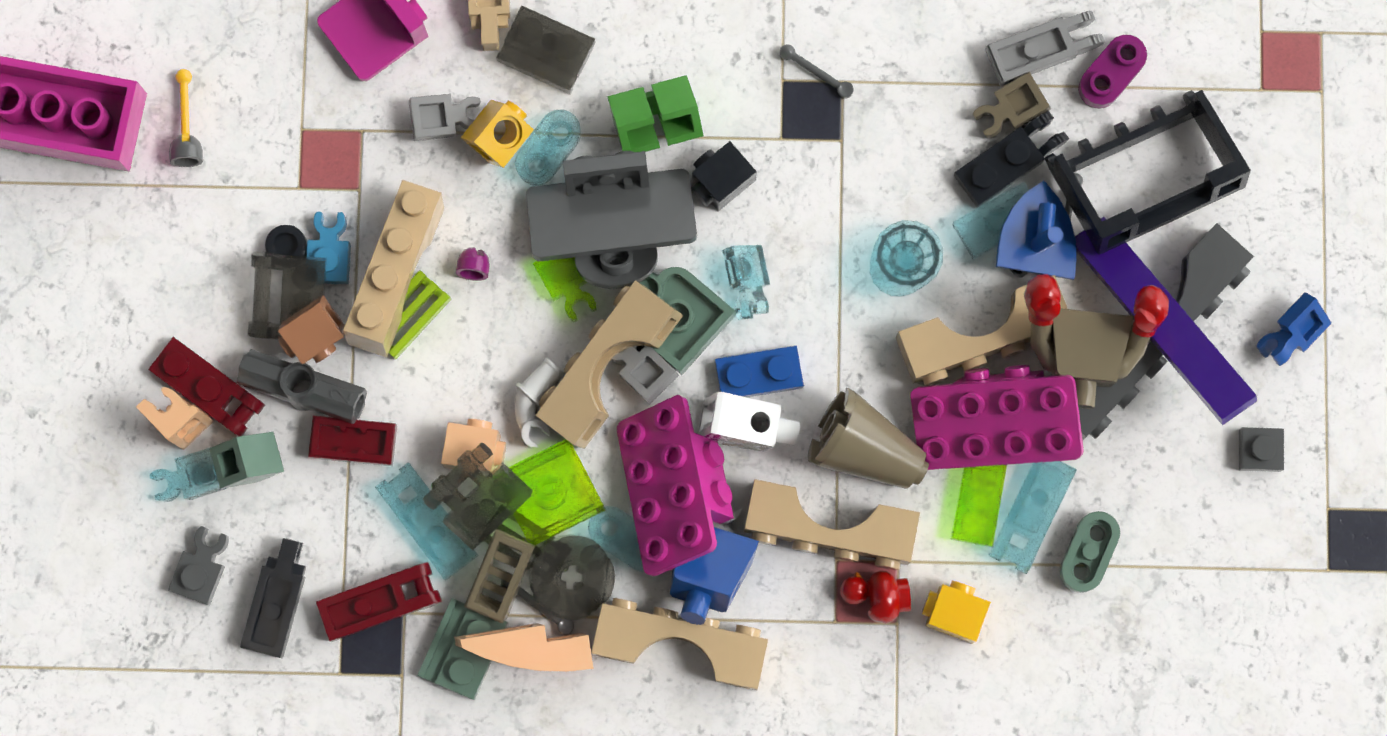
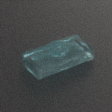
(982, 226)

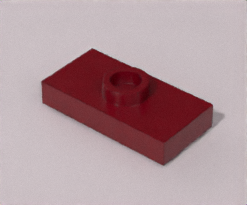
(356, 443)

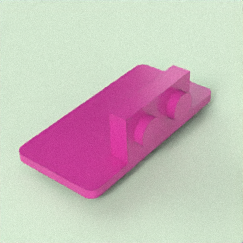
(998, 419)
(673, 485)

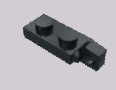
(275, 602)

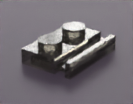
(546, 49)

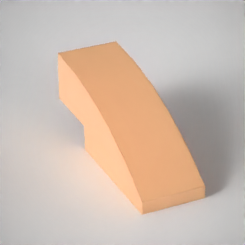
(530, 649)

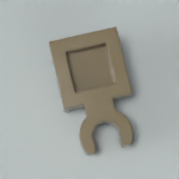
(1018, 102)

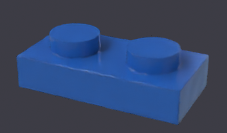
(760, 372)

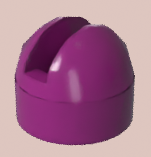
(473, 265)

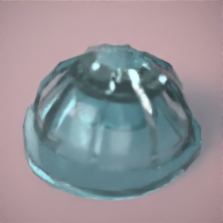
(905, 258)

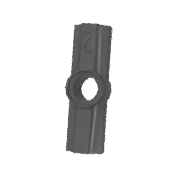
(279, 377)

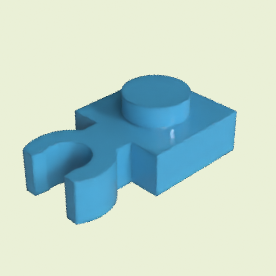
(330, 247)

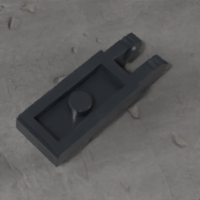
(1007, 161)

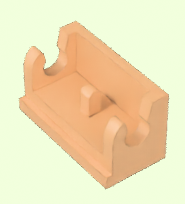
(180, 423)

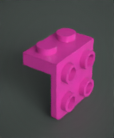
(373, 32)

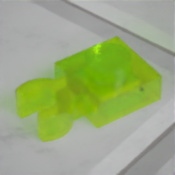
(561, 280)

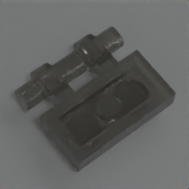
(487, 505)

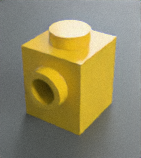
(956, 611)

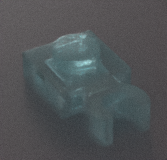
(193, 477)

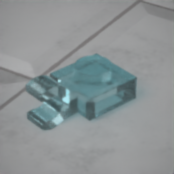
(748, 274)

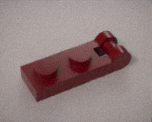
(205, 386)
(377, 602)

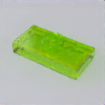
(978, 504)

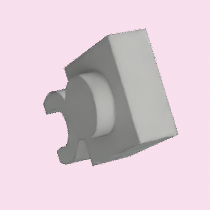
(436, 116)
(645, 371)

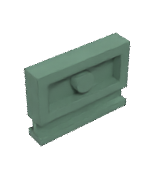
(453, 665)

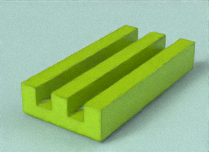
(431, 288)

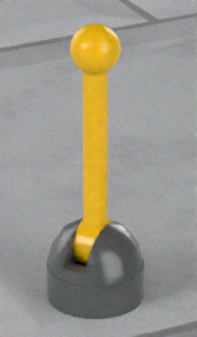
(185, 148)

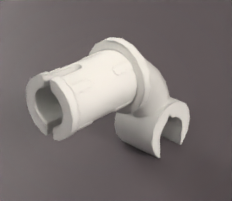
(529, 395)

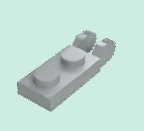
(1040, 47)

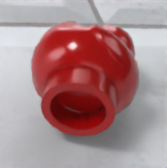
(886, 595)

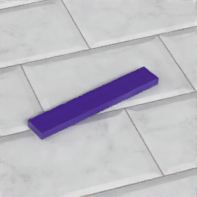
(1177, 337)

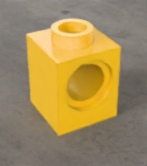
(481, 132)

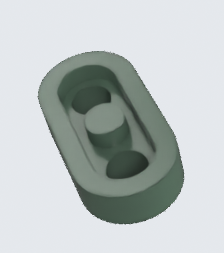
(1090, 553)

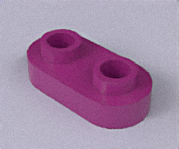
(1114, 70)

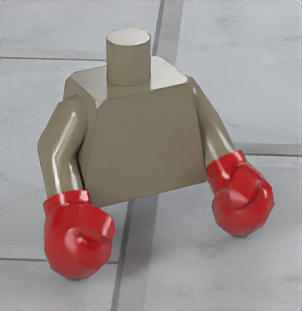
(1090, 344)

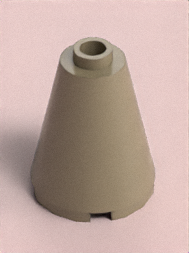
(866, 444)

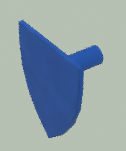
(1038, 236)

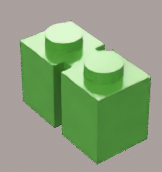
(675, 107)

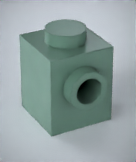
(255, 458)

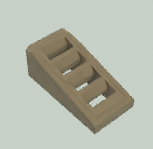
(488, 606)

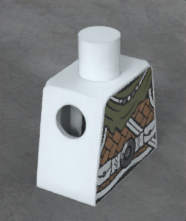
(728, 421)

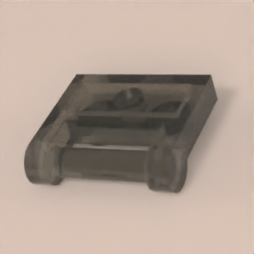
(301, 284)

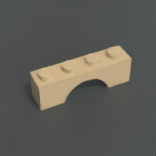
(385, 284)
(934, 349)
(576, 403)
(884, 536)
(626, 633)

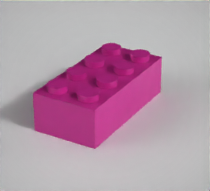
(69, 113)

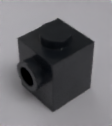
(721, 176)

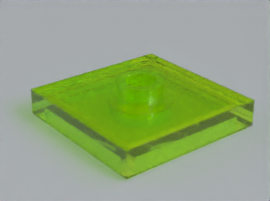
(560, 493)

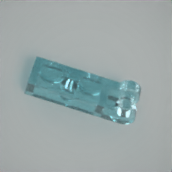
(1032, 512)
(426, 525)

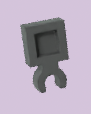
(198, 573)

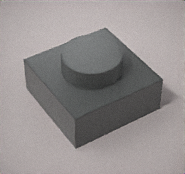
(1261, 449)

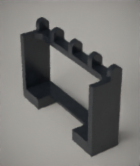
(1128, 225)

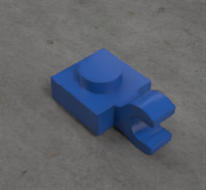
(1299, 330)

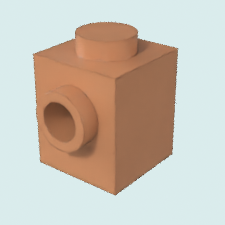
(311, 332)

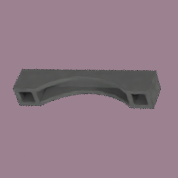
(1205, 273)

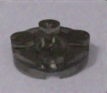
(585, 596)

